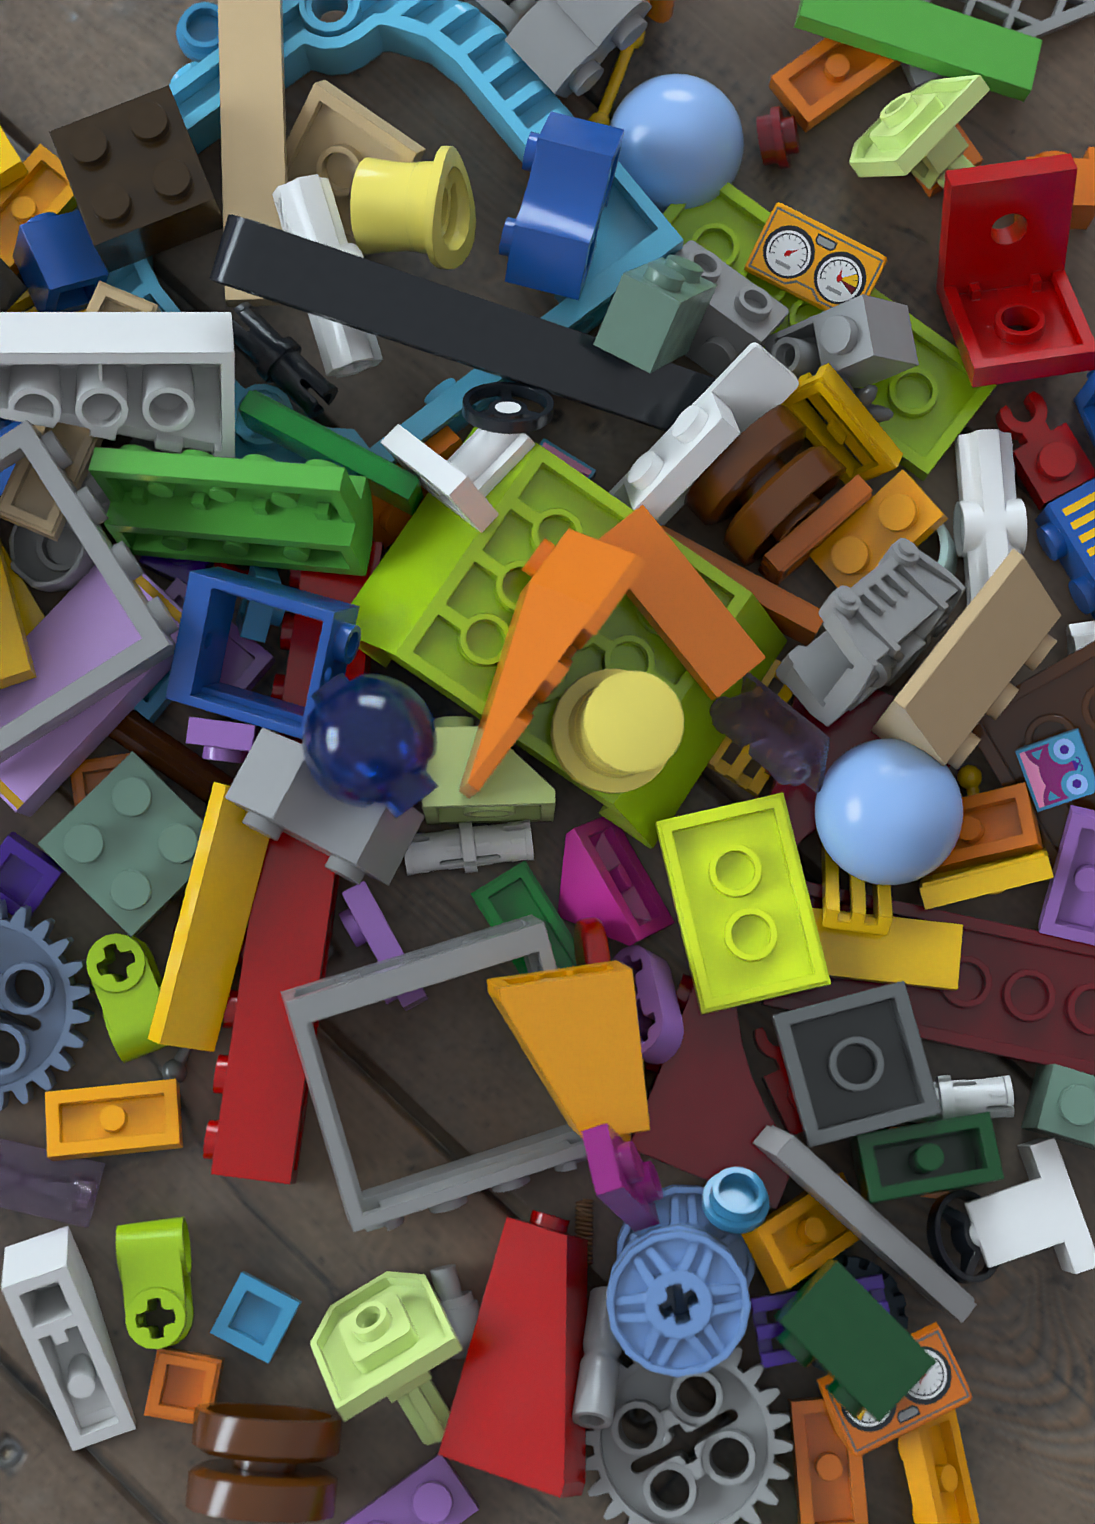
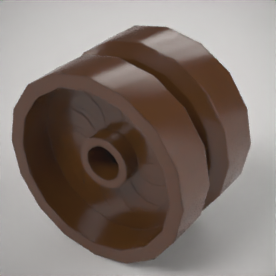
(764, 484)
(264, 1462)

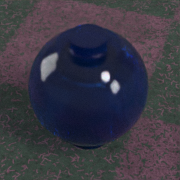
(370, 742)

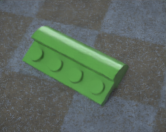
(237, 509)

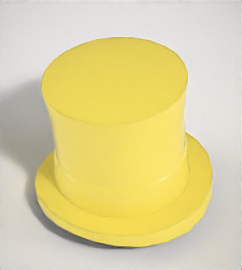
(415, 208)
(616, 729)

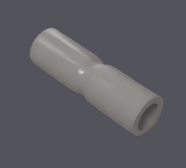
(598, 1367)

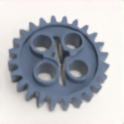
(58, 1009)

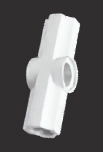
(310, 211)
(988, 514)

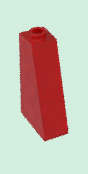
(525, 1362)

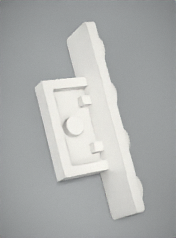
(703, 431)

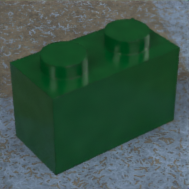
(926, 1158)
(853, 1341)

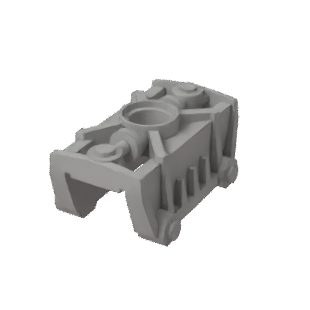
(871, 632)

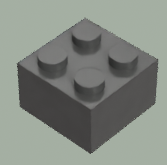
(856, 1064)

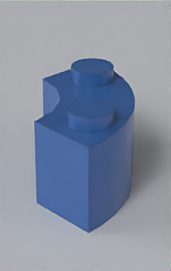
(562, 206)

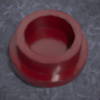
(777, 137)

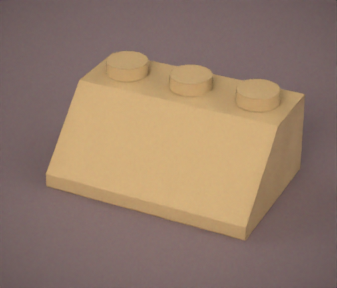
(974, 665)

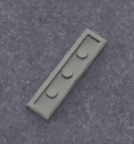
(865, 1222)

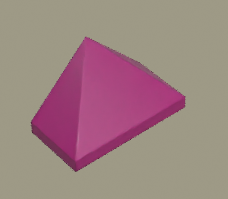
(609, 883)

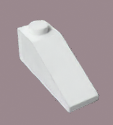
(67, 1336)

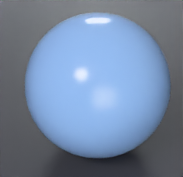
(679, 139)
(888, 812)

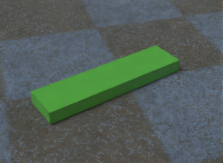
(929, 39)

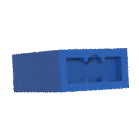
(205, 635)

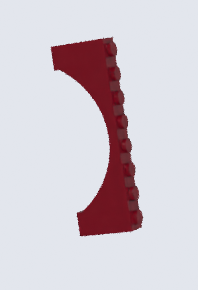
(704, 1096)

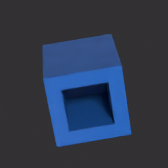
(58, 262)

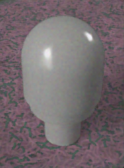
(458, 1305)

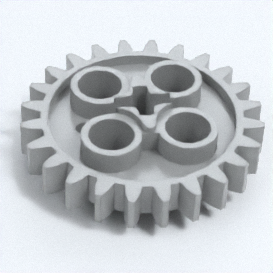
(714, 1494)

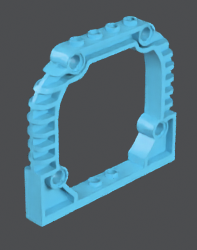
(509, 96)

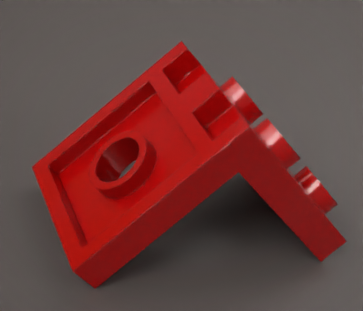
(1013, 272)

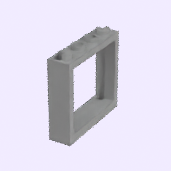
(119, 571)
(448, 1184)

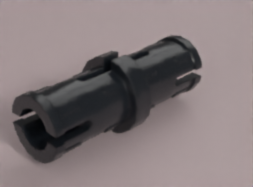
(281, 361)

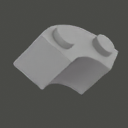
(285, 798)

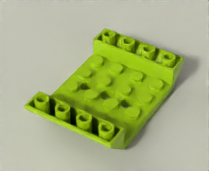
(451, 592)

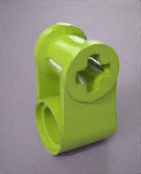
(130, 1002)
(152, 1265)

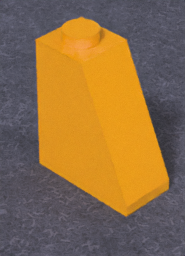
(581, 1041)

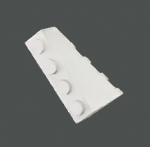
(123, 375)

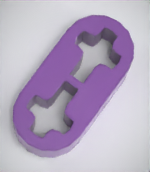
(655, 1001)

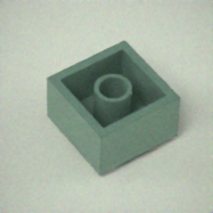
(128, 844)

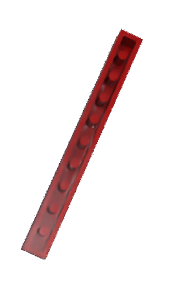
(281, 949)

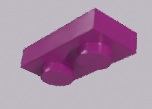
(622, 1177)

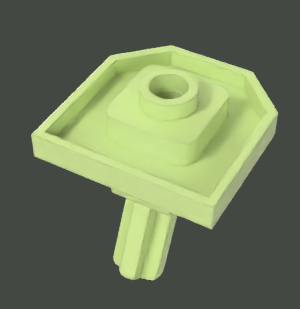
(920, 132)
(385, 1345)

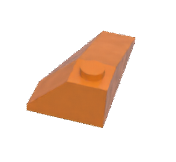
(555, 615)

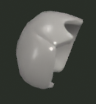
(49, 563)

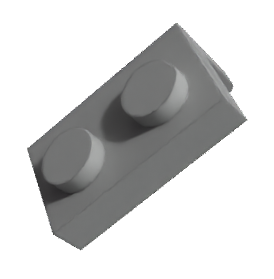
(735, 315)

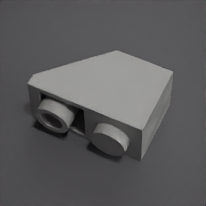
(859, 338)

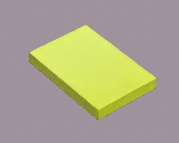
(742, 903)

